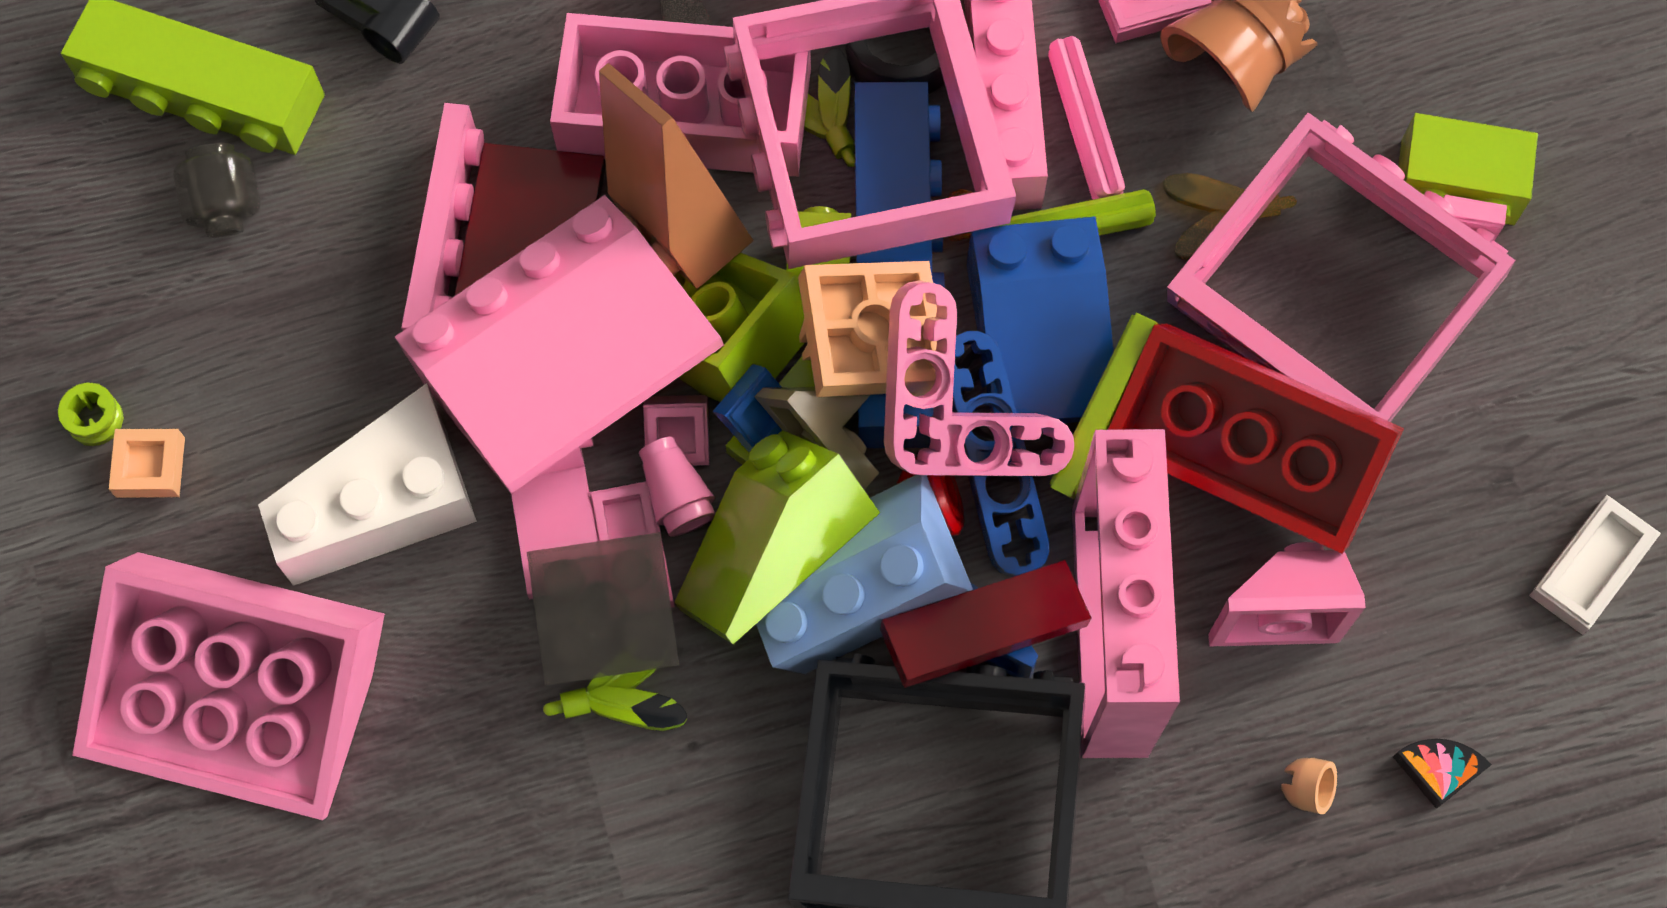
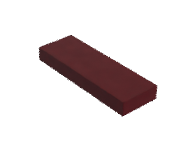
(984, 623)

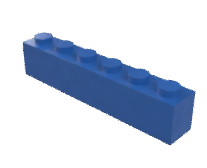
(893, 173)

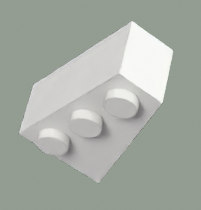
(370, 494)

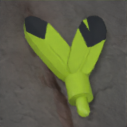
(830, 114)
(620, 701)

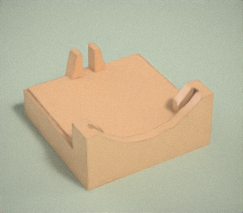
(849, 326)

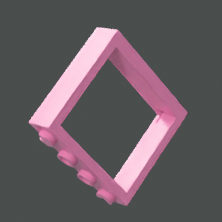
(847, 21)
(1383, 185)
(1128, 588)

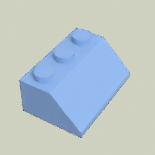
(884, 570)

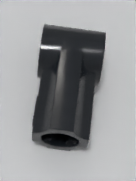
(387, 25)

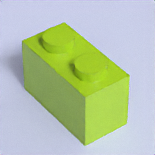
(1470, 161)

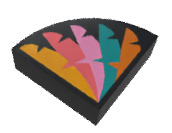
(1441, 767)

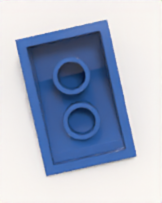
(1047, 308)

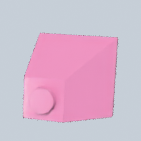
(1292, 599)

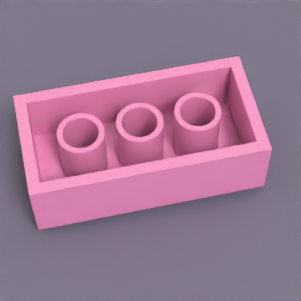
(682, 73)

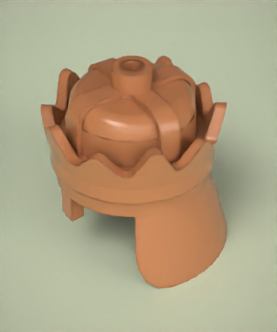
(1246, 38)

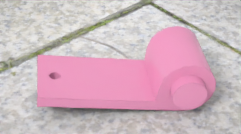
(554, 509)

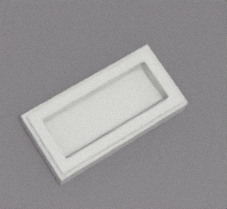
(1594, 564)

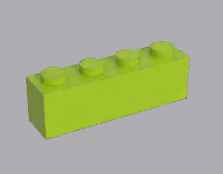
(193, 75)

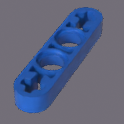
(978, 450)

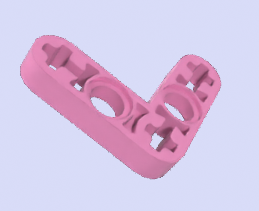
(946, 428)

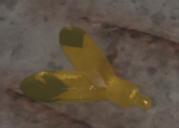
(1213, 197)

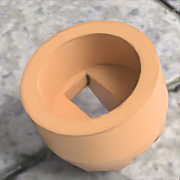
(1312, 784)

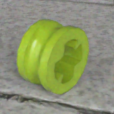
(82, 396)

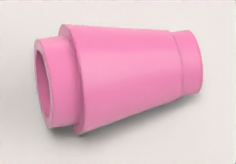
(675, 488)

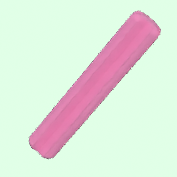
(1085, 118)

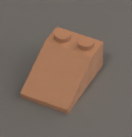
(665, 184)

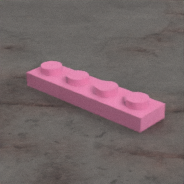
(446, 204)

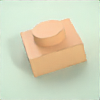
(146, 463)

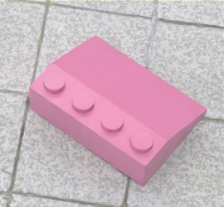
(558, 342)
(225, 683)

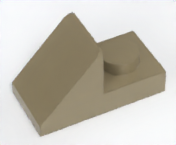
(820, 422)

